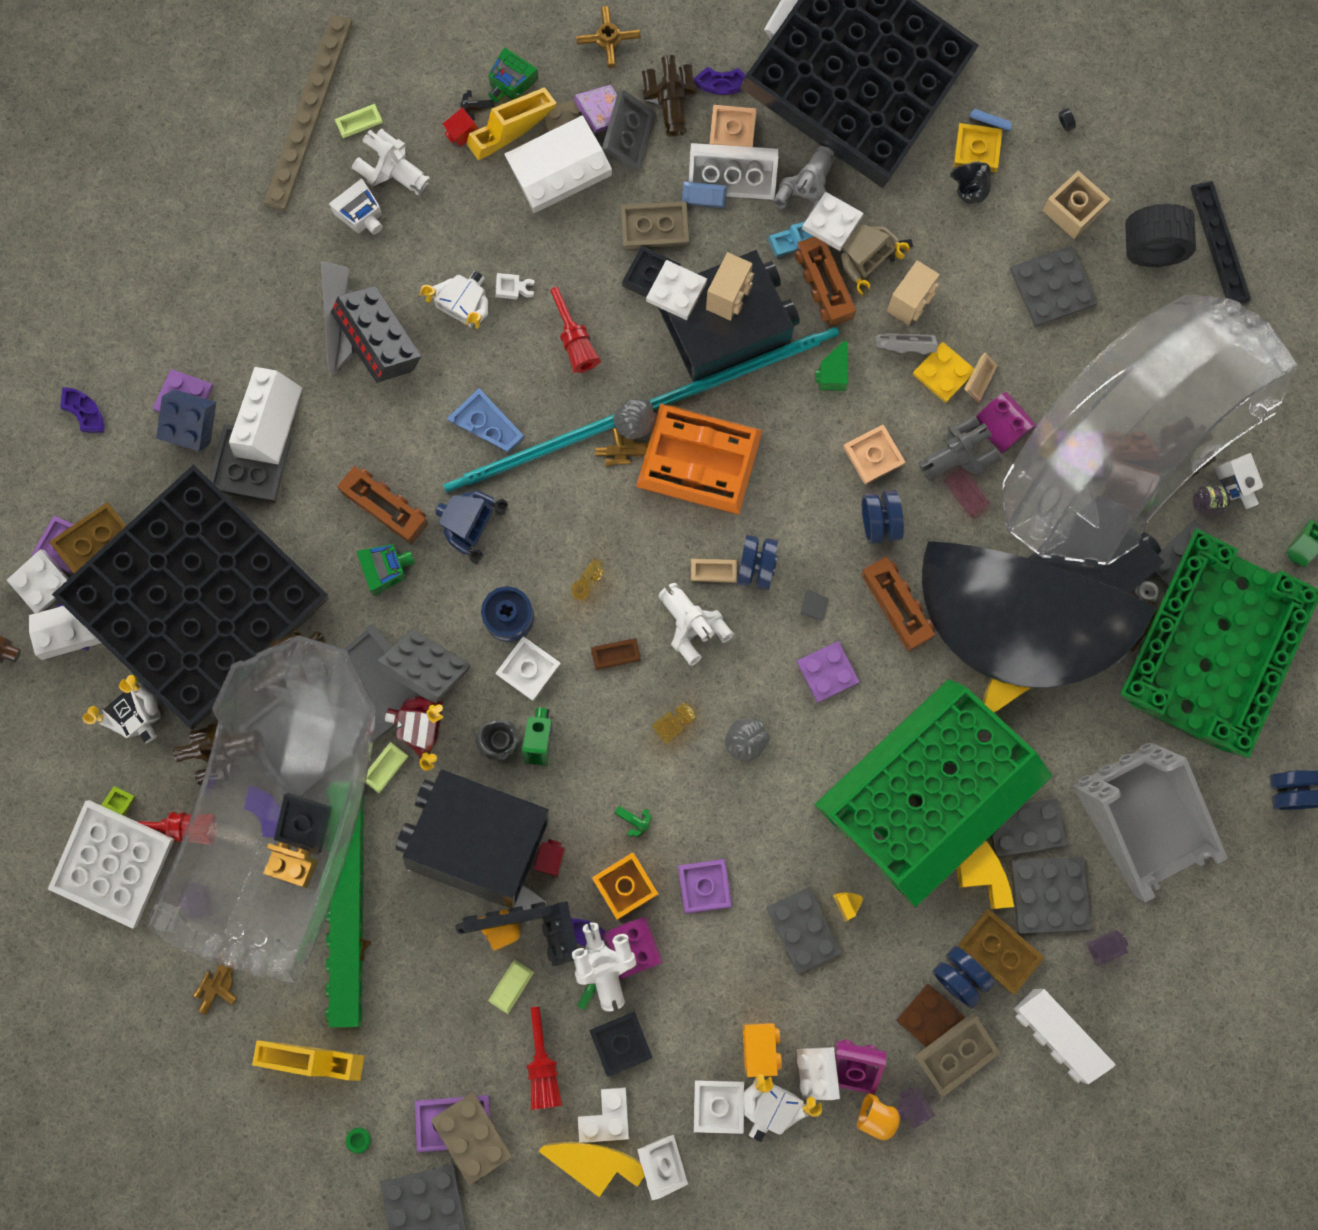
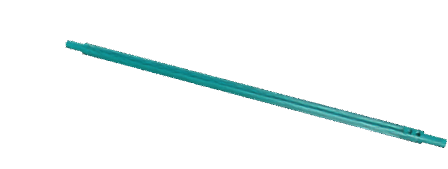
(669, 398)

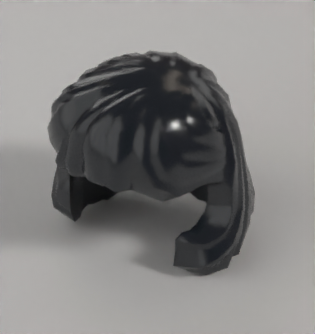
(973, 181)

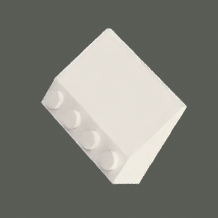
(559, 164)

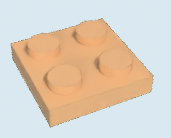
(732, 126)
(874, 454)

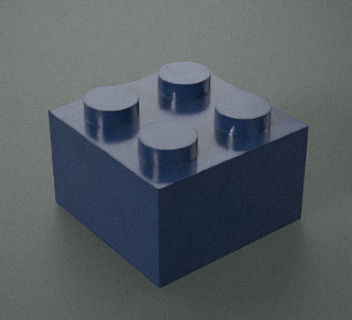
(186, 420)

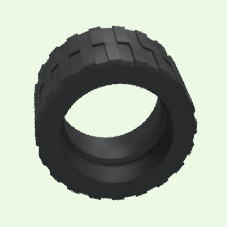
(1160, 235)

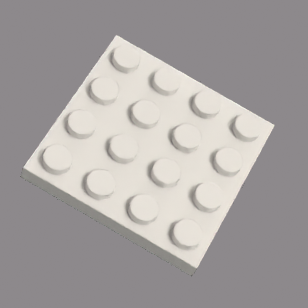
(110, 864)

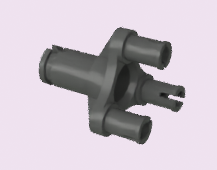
(959, 451)

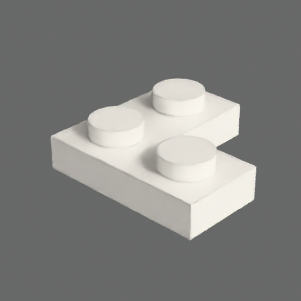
(612, 1122)

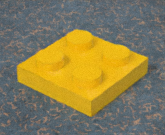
(978, 144)
(944, 372)

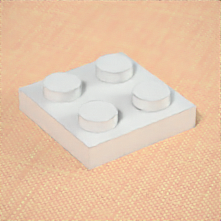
(832, 221)
(676, 290)
(37, 581)
(528, 668)
(818, 1073)
(719, 1106)
(662, 1167)

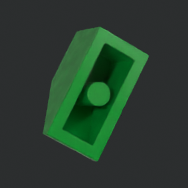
(834, 369)
(1305, 545)

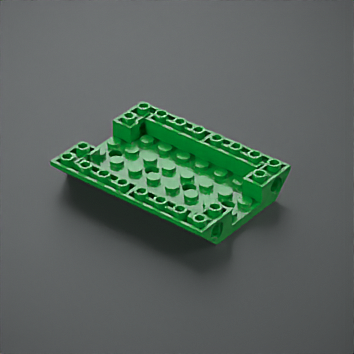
(1244, 660)
(956, 809)

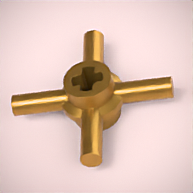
(605, 42)

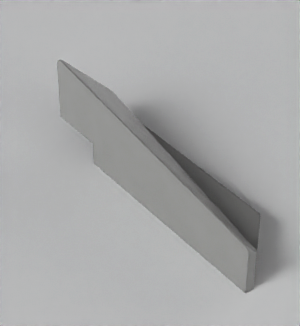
(334, 284)

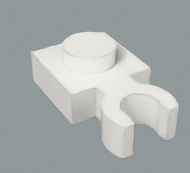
(509, 286)

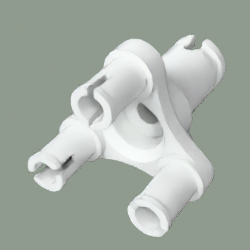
(390, 163)
(692, 622)
(603, 966)

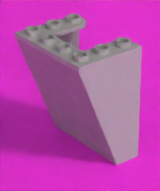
(1150, 817)

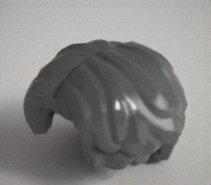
(635, 418)
(497, 739)
(746, 739)

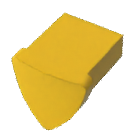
(848, 904)

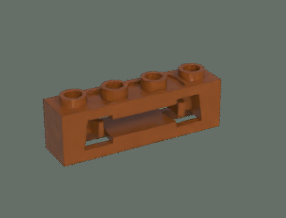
(832, 311)
(354, 482)
(901, 589)

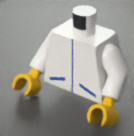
(460, 298)
(774, 1107)

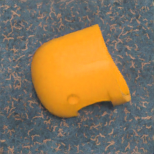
(503, 935)
(881, 1121)

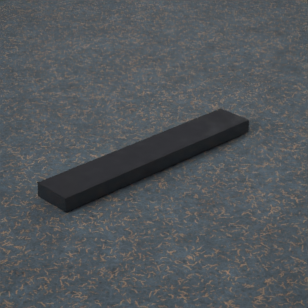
(1220, 242)

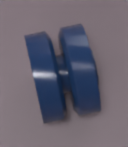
(882, 516)
(758, 562)
(504, 601)
(1298, 788)
(963, 976)

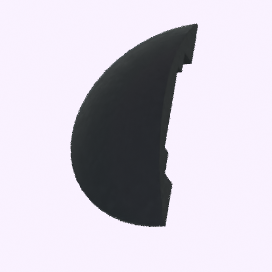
(1027, 617)

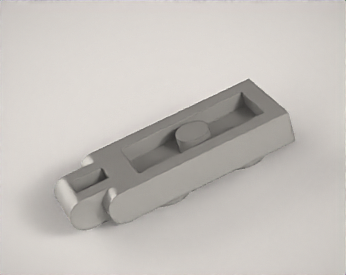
(907, 342)

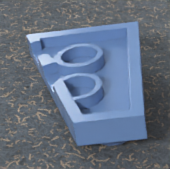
(486, 421)

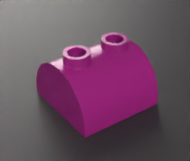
(1006, 422)
(640, 942)
(859, 1066)

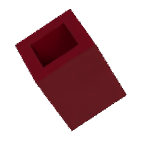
(550, 858)

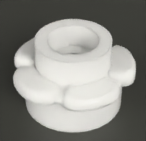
(1147, 586)

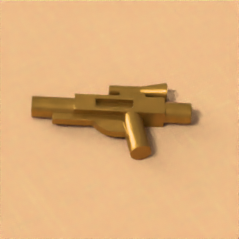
(622, 448)
(219, 985)

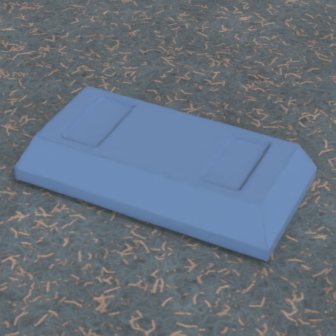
(991, 120)
(704, 194)

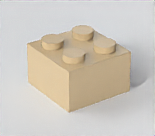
(1076, 204)
(729, 286)
(914, 293)

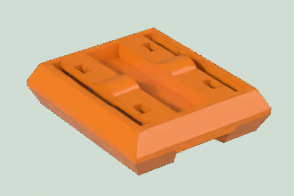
(700, 458)

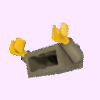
(867, 249)

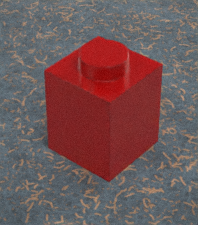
(459, 127)

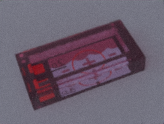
(966, 492)

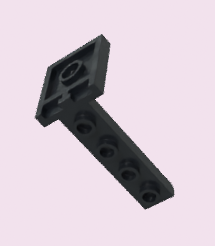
(556, 927)

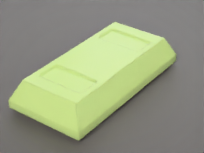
(358, 121)
(385, 767)
(511, 986)

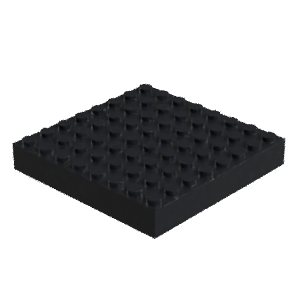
(860, 76)
(189, 594)

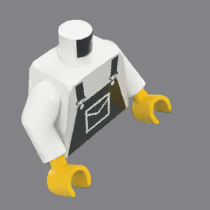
(130, 712)

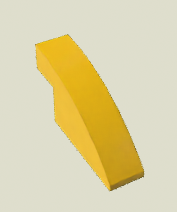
(510, 122)
(1000, 694)
(985, 869)
(308, 1060)
(593, 1164)

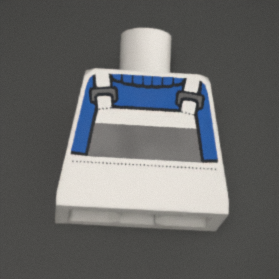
(358, 208)
(1240, 479)

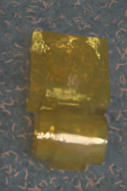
(592, 573)
(669, 727)

